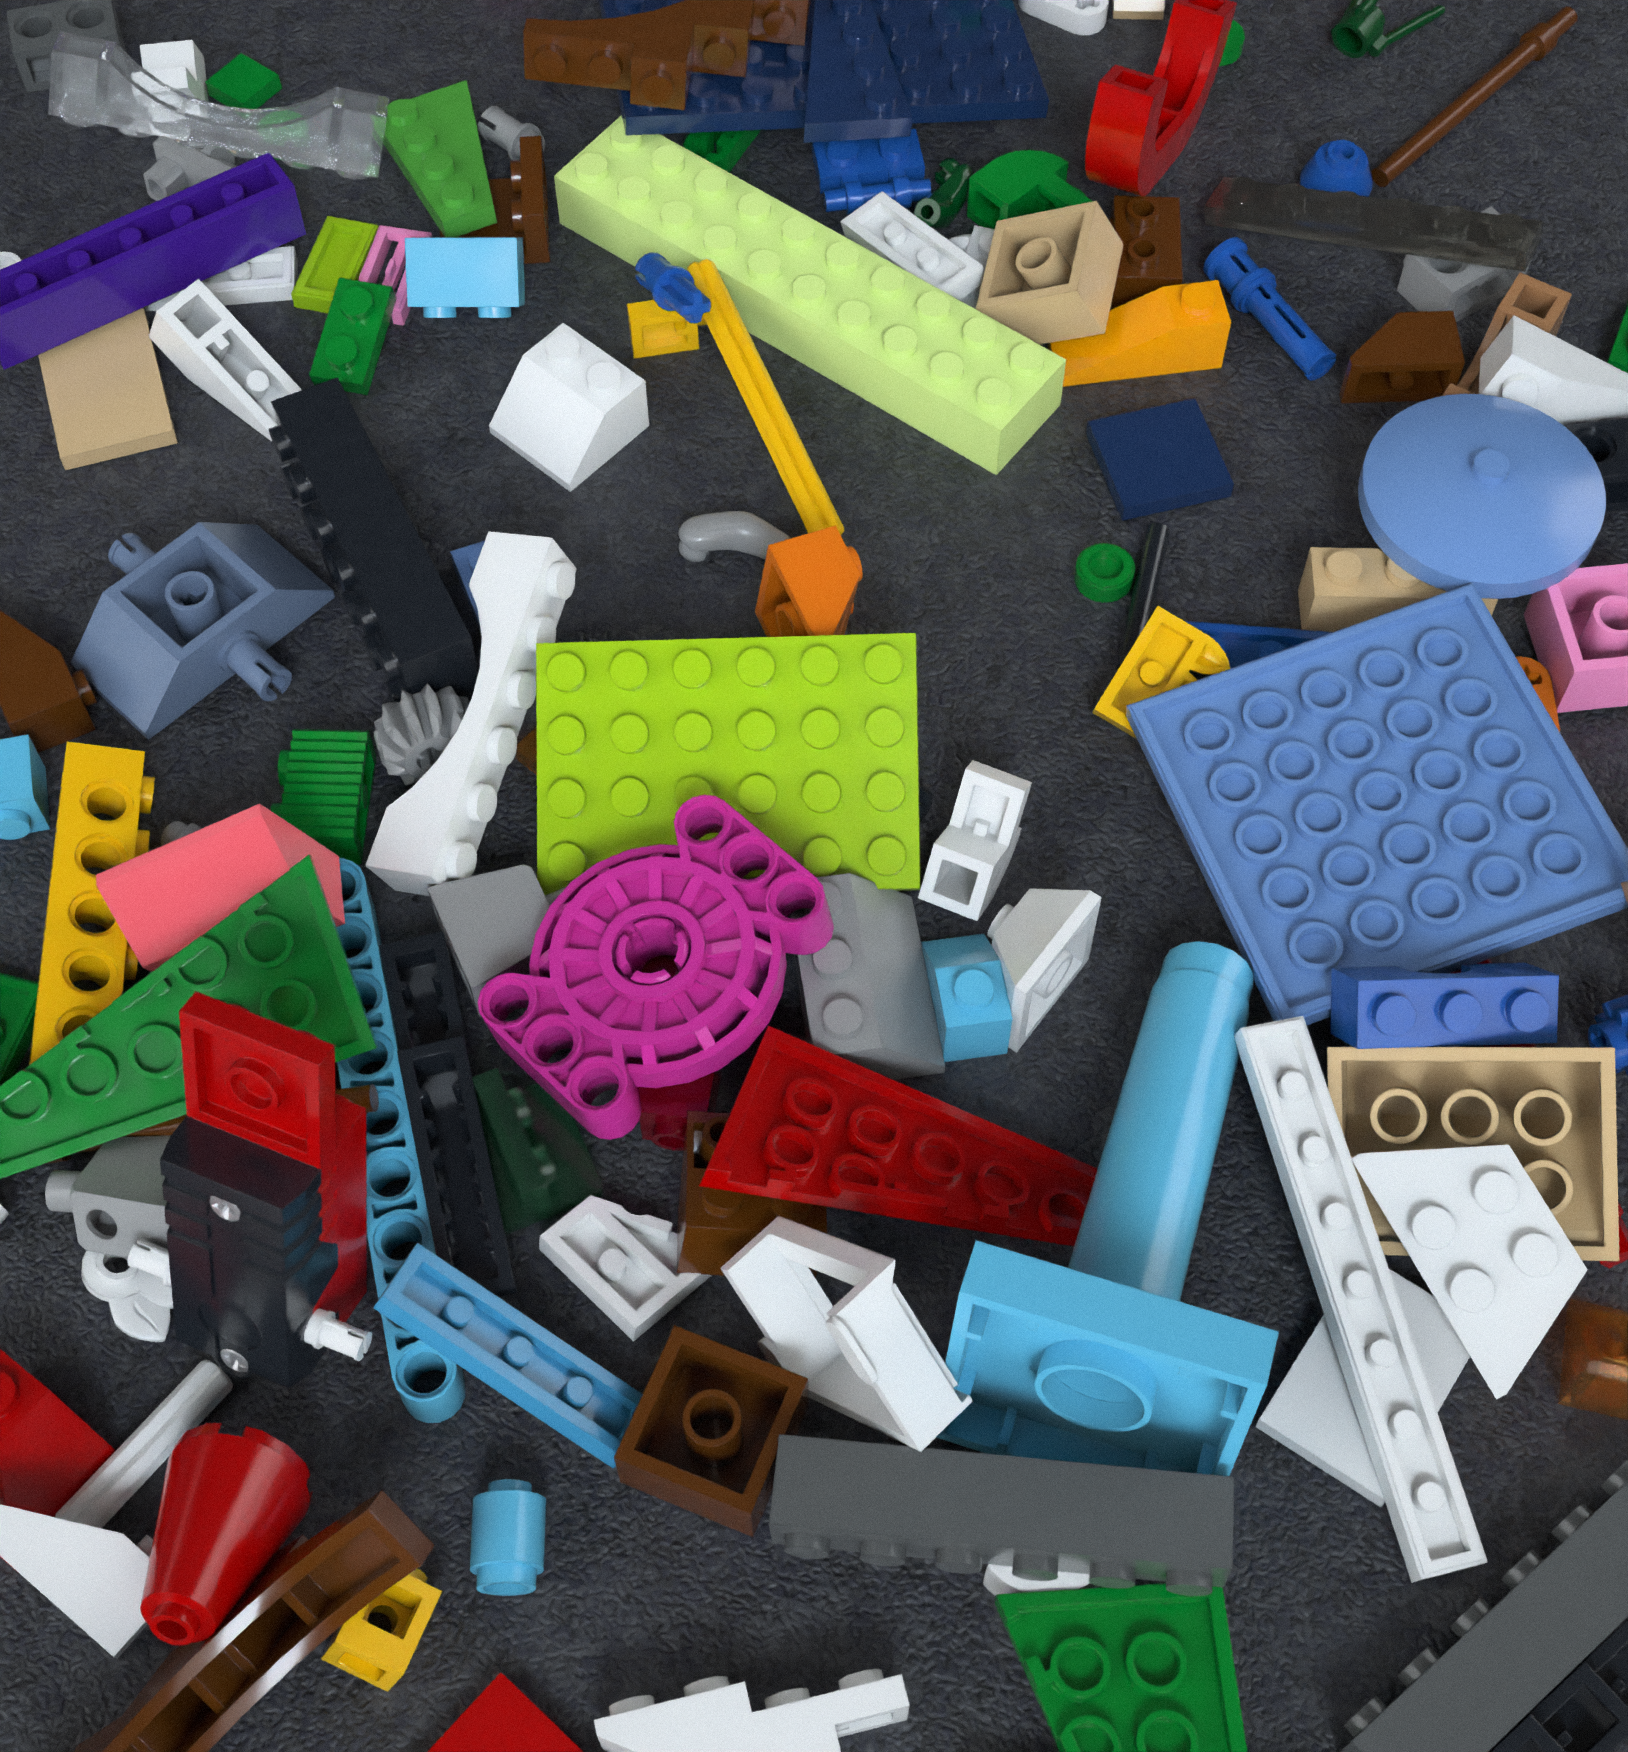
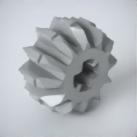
(417, 730)

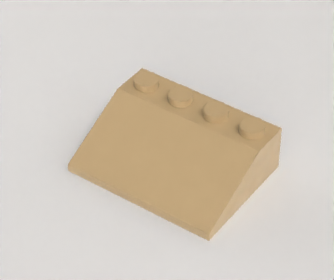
(1539, 1100)

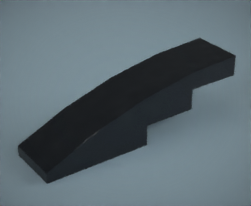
(1583, 1710)

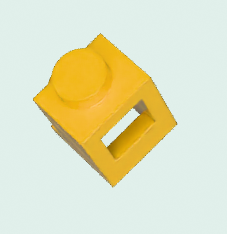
(381, 1655)

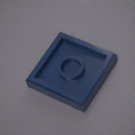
(1159, 459)

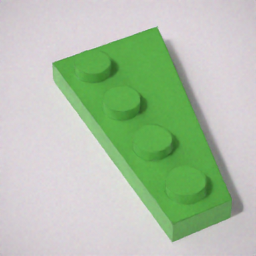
(442, 157)

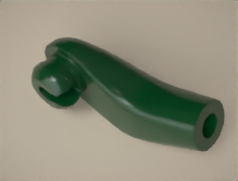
(947, 201)

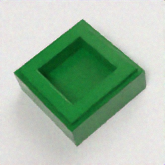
(243, 83)

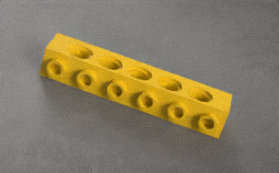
(91, 783)

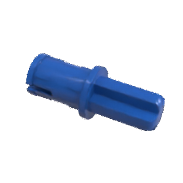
(672, 287)

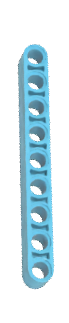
(391, 1158)

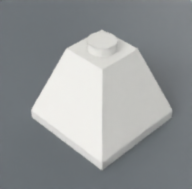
(1042, 950)

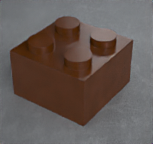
(711, 1430)

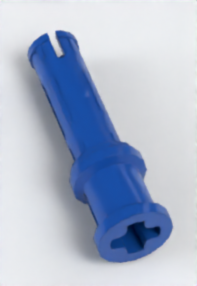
(1255, 293)

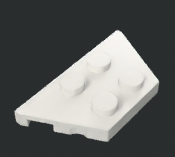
(1480, 1246)

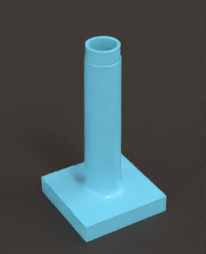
(1104, 1352)

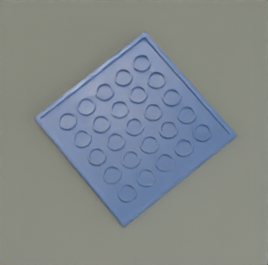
(1382, 802)

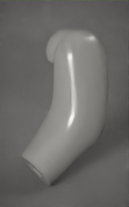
(727, 531)

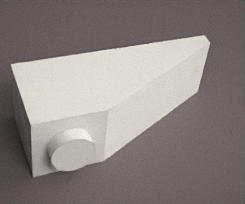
(221, 356)
(1552, 376)
(82, 1570)

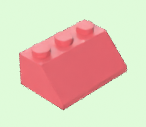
(202, 878)

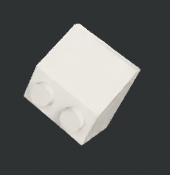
(570, 407)

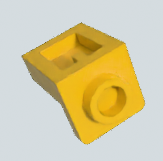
(660, 331)

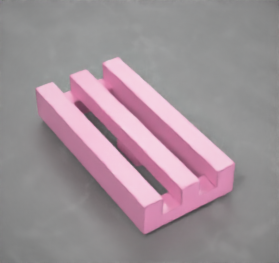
(376, 259)

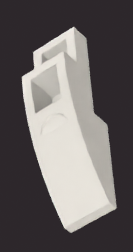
(721, 1719)

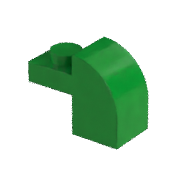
(1020, 186)

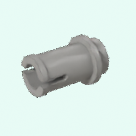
(507, 131)

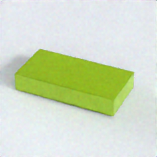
(335, 255)

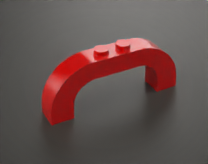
(1147, 119)

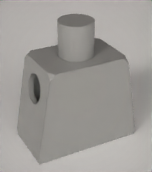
(491, 922)
(115, 1196)

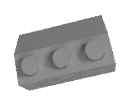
(870, 983)

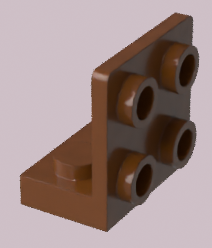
(522, 203)

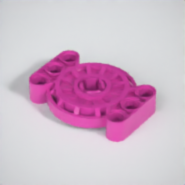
(647, 1026)

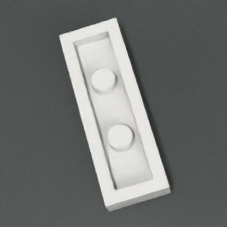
(912, 245)

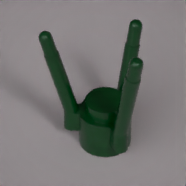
(1363, 28)

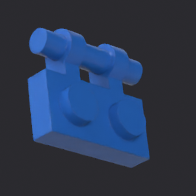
(860, 169)

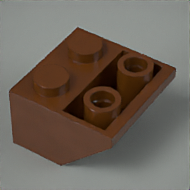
(721, 1222)

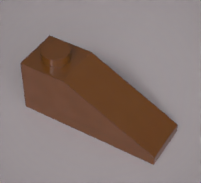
(39, 690)

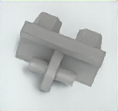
(183, 167)

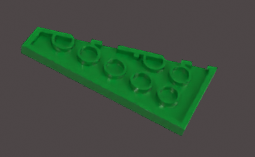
(126, 1063)
(1129, 1668)

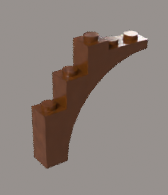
(660, 48)
(277, 1622)

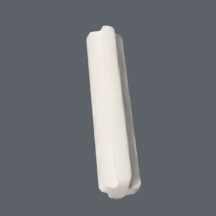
(147, 1446)

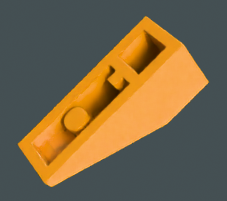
(1153, 336)

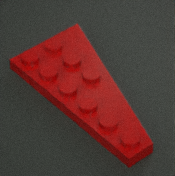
(866, 1144)

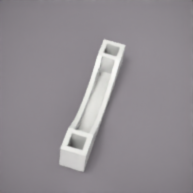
(440, 821)

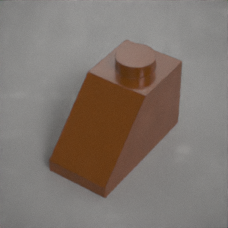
(1406, 360)

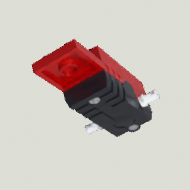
(262, 1198)

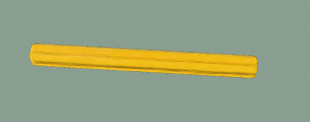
(764, 402)

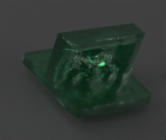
(533, 1152)

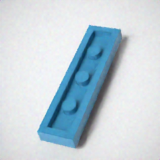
(510, 1353)

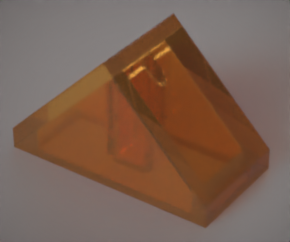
(1595, 1359)

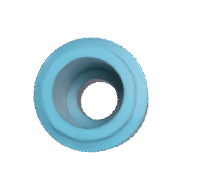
(508, 1538)

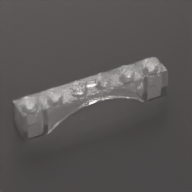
(103, 85)

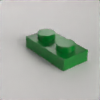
(353, 335)

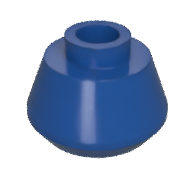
(1338, 167)

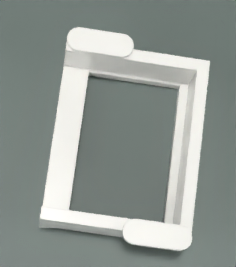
(860, 1354)

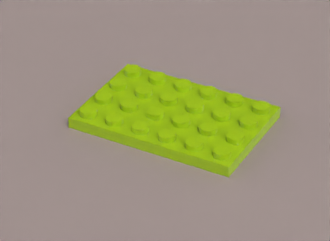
(786, 730)

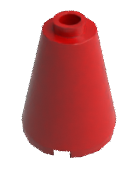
(218, 1526)

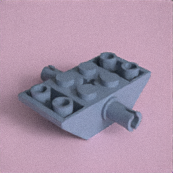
(194, 620)

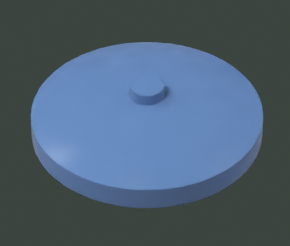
(1481, 495)

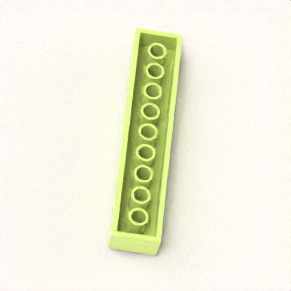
(818, 294)

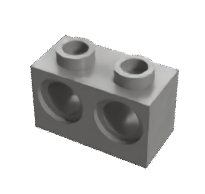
(1453, 285)

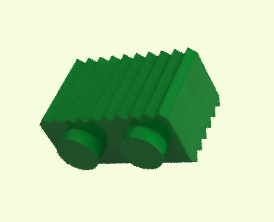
(328, 787)

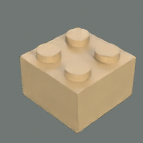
(1052, 273)

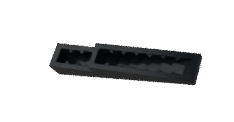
(446, 1111)

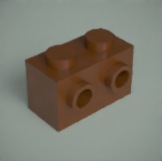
(1151, 245)

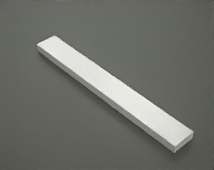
(1359, 1301)

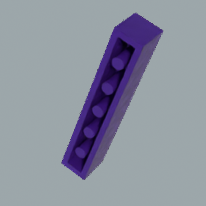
(145, 257)

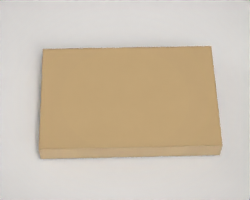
(107, 393)

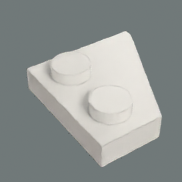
(620, 1262)

